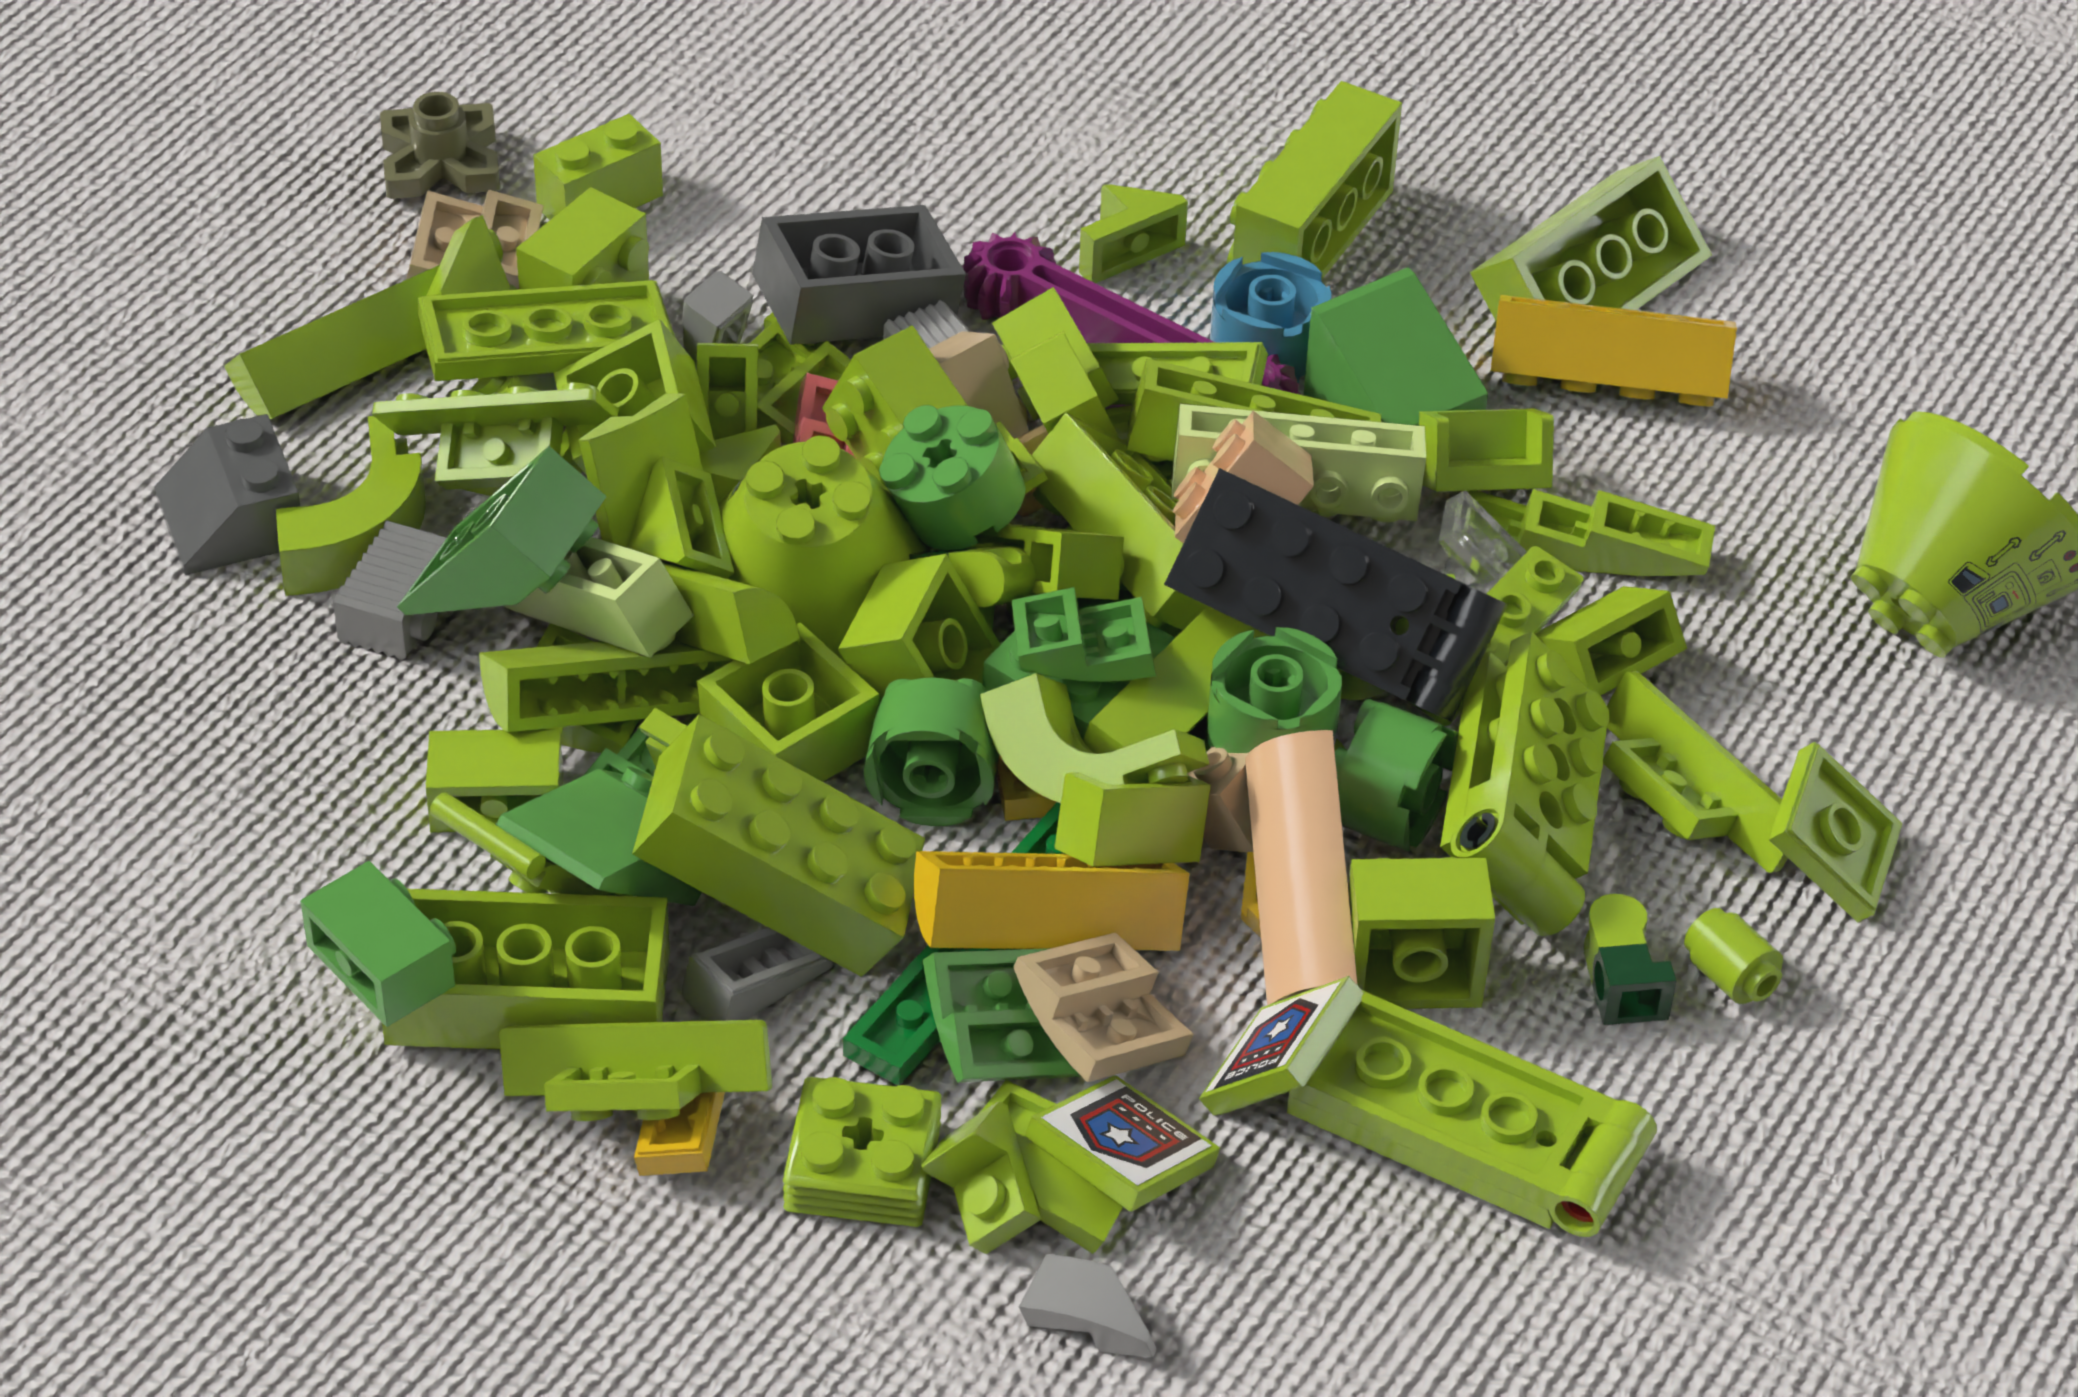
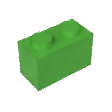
(379, 942)

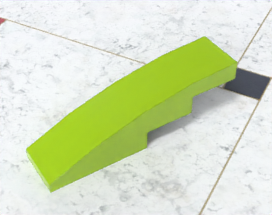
(1608, 536)

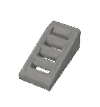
(715, 313)
(721, 995)

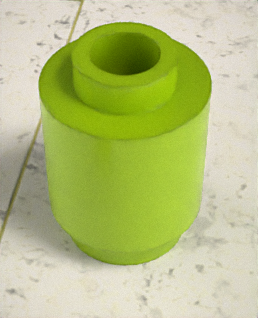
(1734, 956)

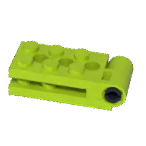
(1528, 782)

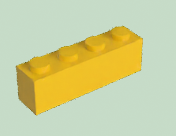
(1613, 347)

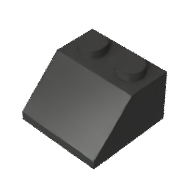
(226, 495)

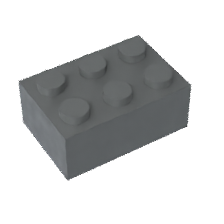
(853, 271)

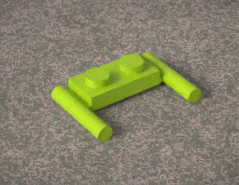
(529, 868)

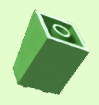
(1389, 353)

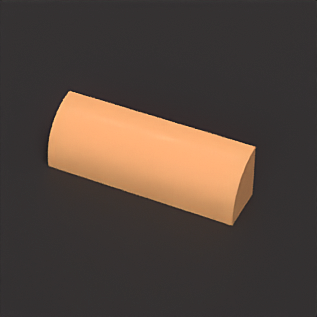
(1299, 863)

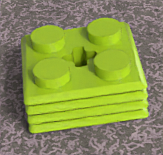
(861, 1151)

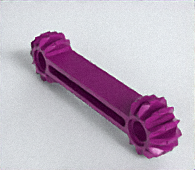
(1016, 270)

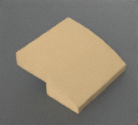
(442, 215)
(1100, 1006)

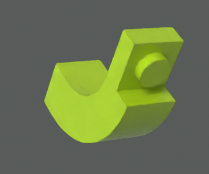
(328, 539)
(1040, 742)

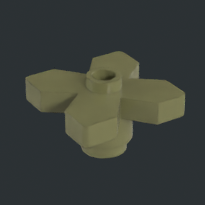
(437, 143)

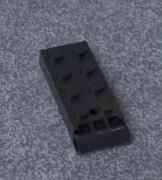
(1303, 572)

